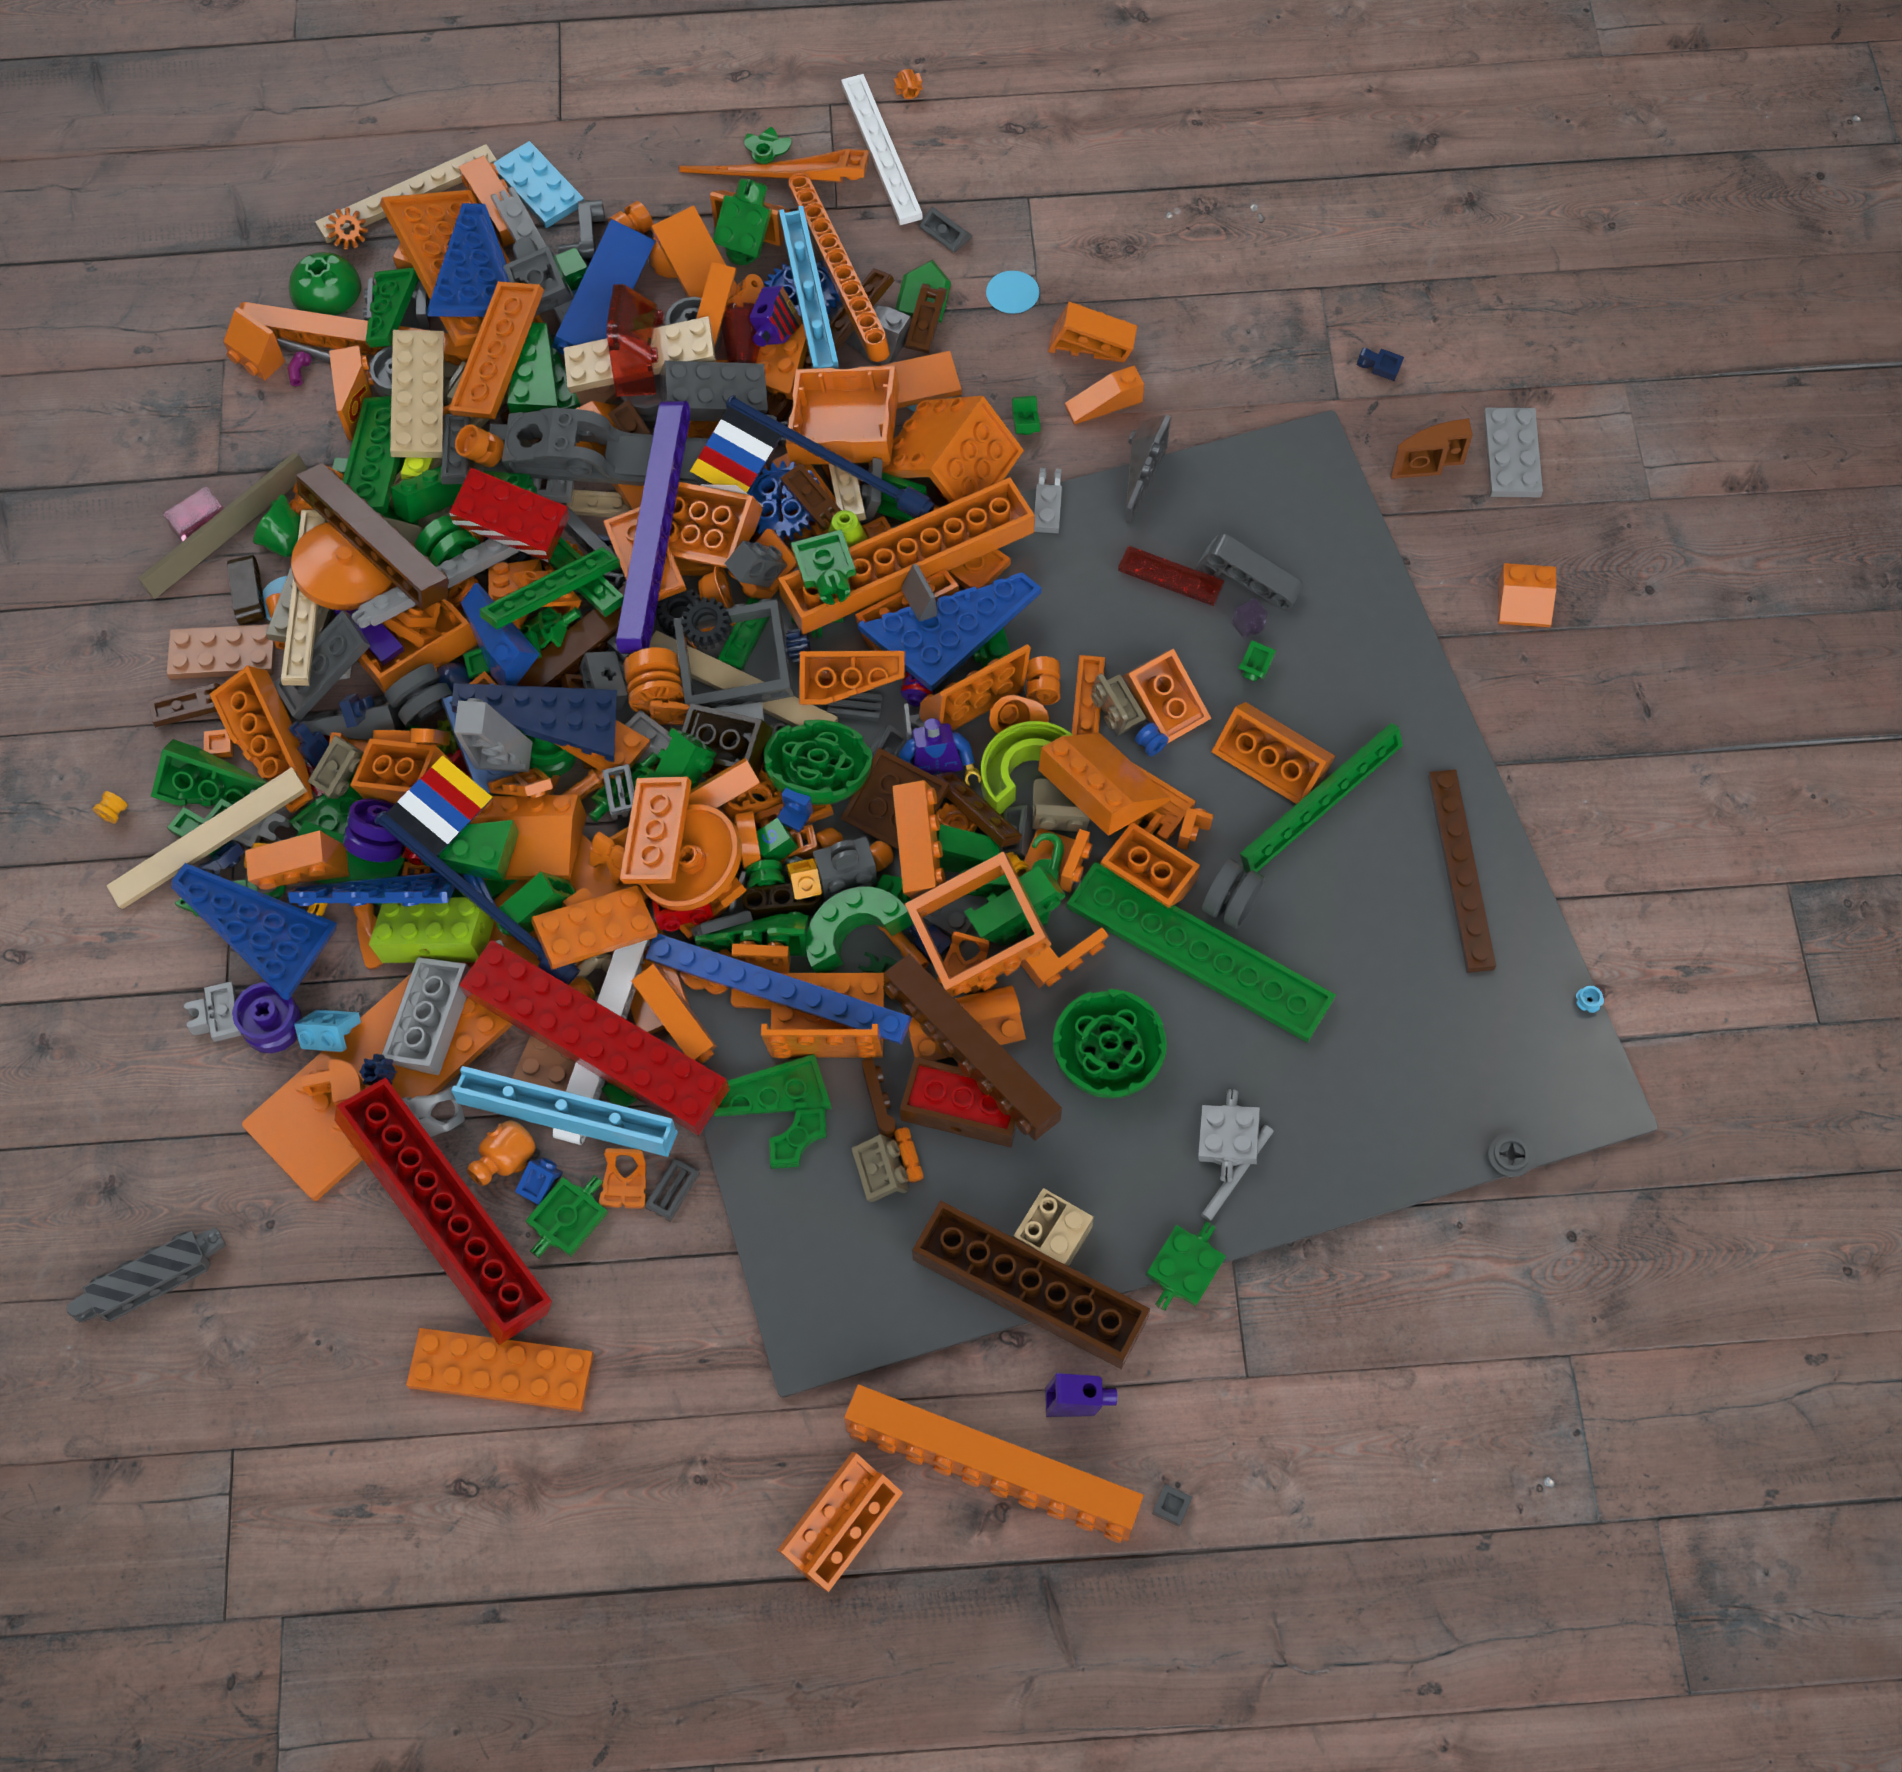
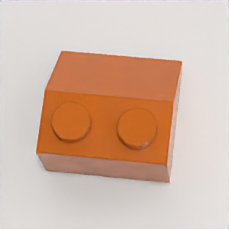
(252, 345)
(1526, 595)

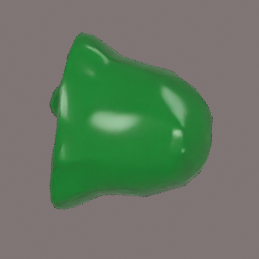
(278, 528)

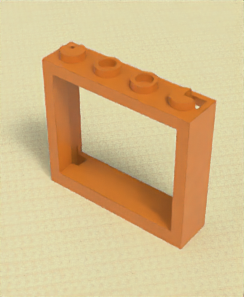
(960, 886)

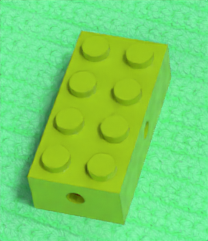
(431, 931)

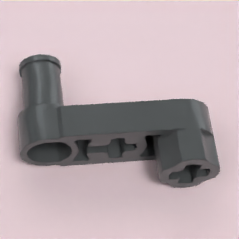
(588, 213)

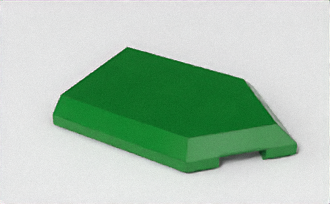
(911, 284)

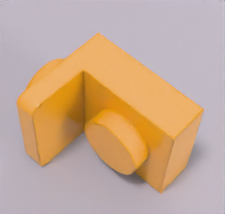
(804, 878)

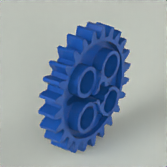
(785, 279)
(773, 500)

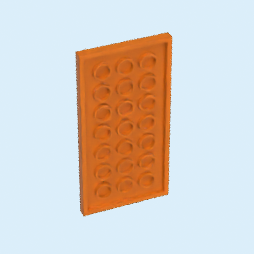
(424, 230)

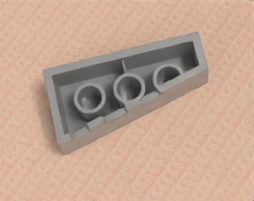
(490, 738)

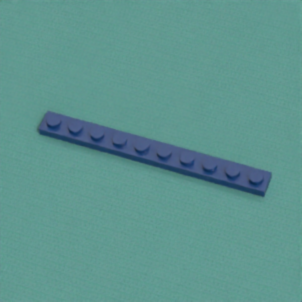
(777, 988)

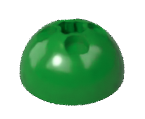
(324, 284)

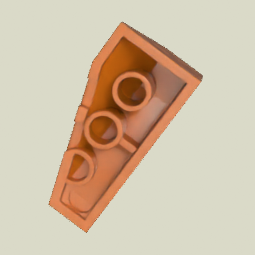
(842, 674)

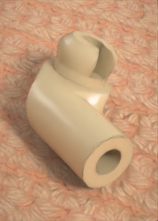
(597, 962)

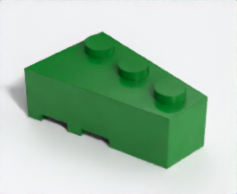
(684, 758)
(482, 850)

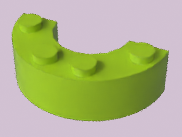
(1006, 751)

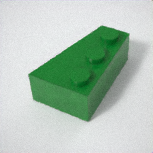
(1003, 916)

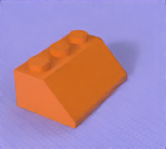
(774, 231)
(1152, 865)

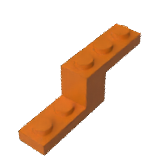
(1047, 966)

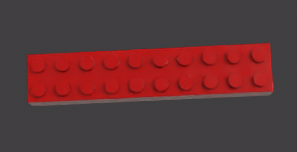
(595, 1037)
(442, 1210)

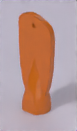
(365, 925)

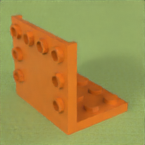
(956, 445)
(801, 1034)

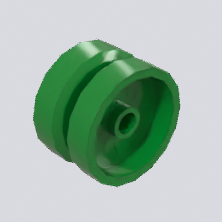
(444, 540)
(549, 757)

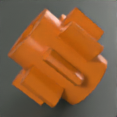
(908, 84)

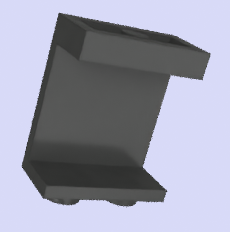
(415, 314)

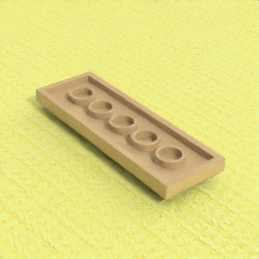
(590, 364)
(417, 394)

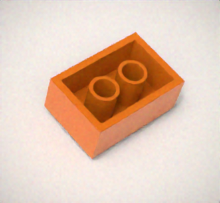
(392, 768)

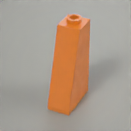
(674, 1013)

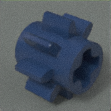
(795, 643)
(377, 1069)

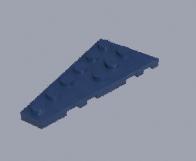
(552, 713)

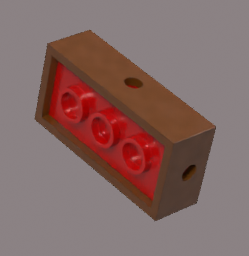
(952, 1102)

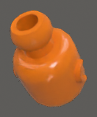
(502, 1152)

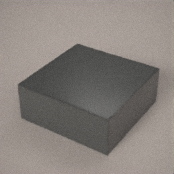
(1172, 1505)

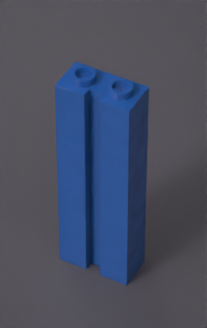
(616, 261)

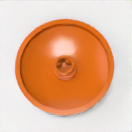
(334, 571)
(706, 861)

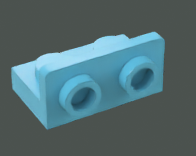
(326, 1029)

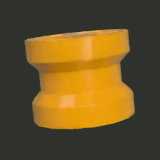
(110, 807)

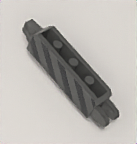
(146, 1277)

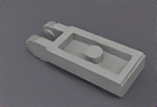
(1048, 503)

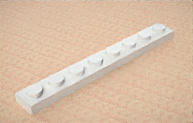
(881, 149)

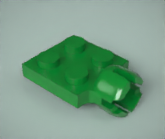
(743, 219)
(825, 564)

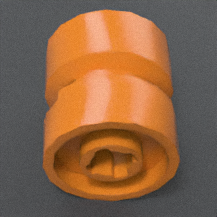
(635, 217)
(479, 446)
(1043, 680)

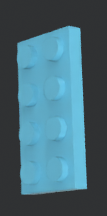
(538, 184)

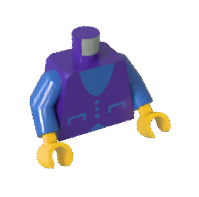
(939, 750)

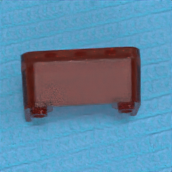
(630, 341)

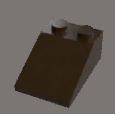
(729, 735)

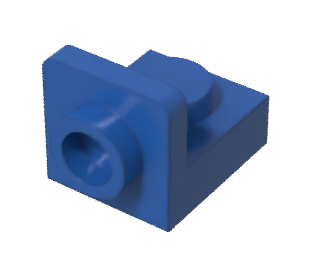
(796, 810)
(538, 1179)

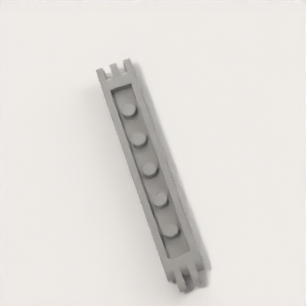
(521, 226)
(457, 570)

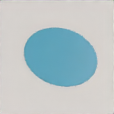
(1012, 292)

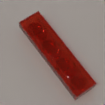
(1171, 575)

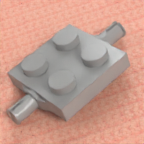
(1229, 1135)

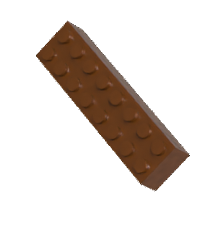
(1031, 1284)

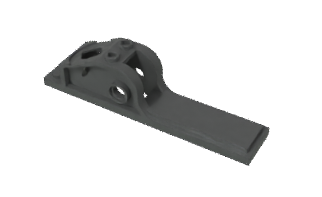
(561, 459)

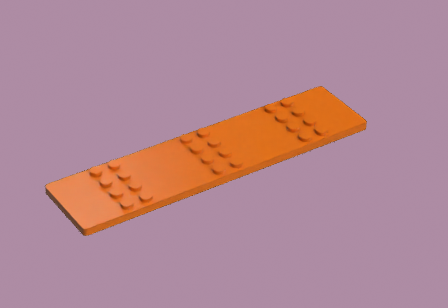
(302, 1129)

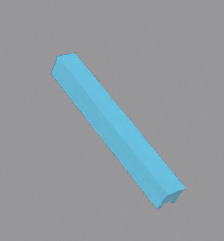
(808, 289)
(565, 1111)

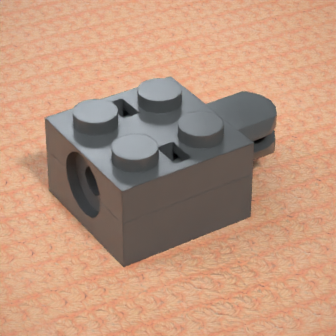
(540, 268)
(845, 866)

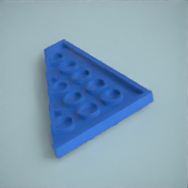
(469, 266)
(960, 629)
(400, 889)
(266, 932)

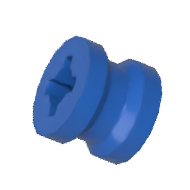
(1151, 739)

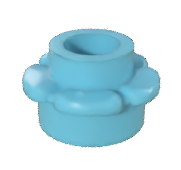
(1593, 993)

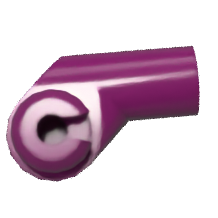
(295, 365)

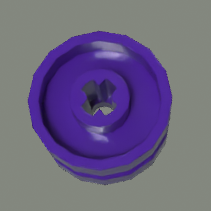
(366, 838)
(266, 1018)

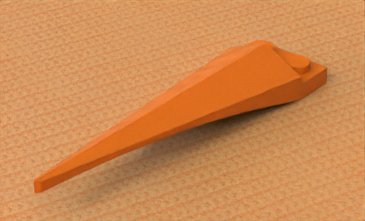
(822, 168)

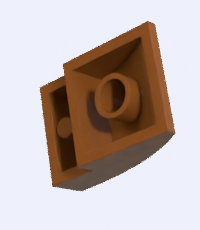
(1432, 449)

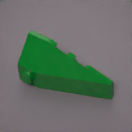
(198, 777)
(782, 928)

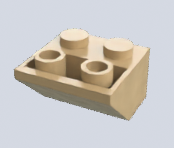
(1055, 1227)

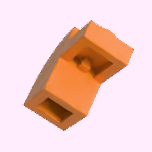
(340, 1080)

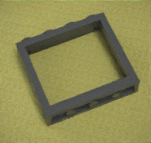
(755, 693)

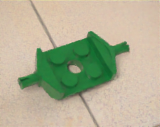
(550, 625)

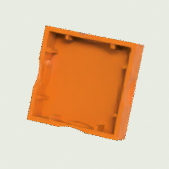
(845, 413)
(455, 640)

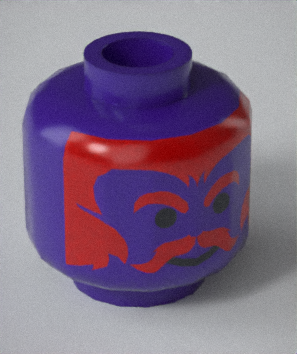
(913, 690)

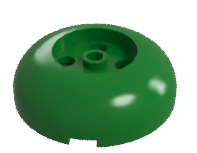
(818, 760)
(1129, 1020)

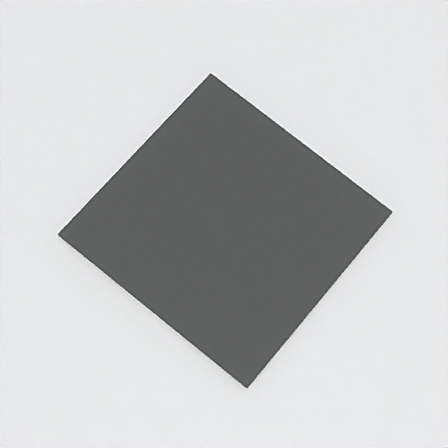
(1407, 1062)

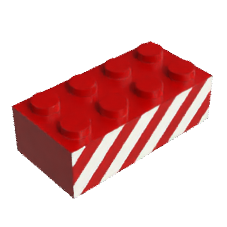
(509, 514)

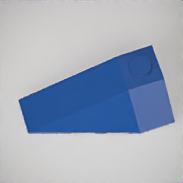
(505, 649)

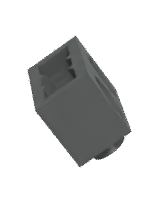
(756, 564)

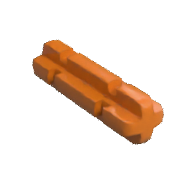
(908, 1154)

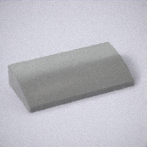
(427, 1016)

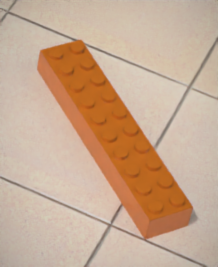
(931, 541)
(993, 1463)

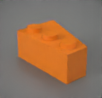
(1092, 333)
(502, 583)
(297, 861)

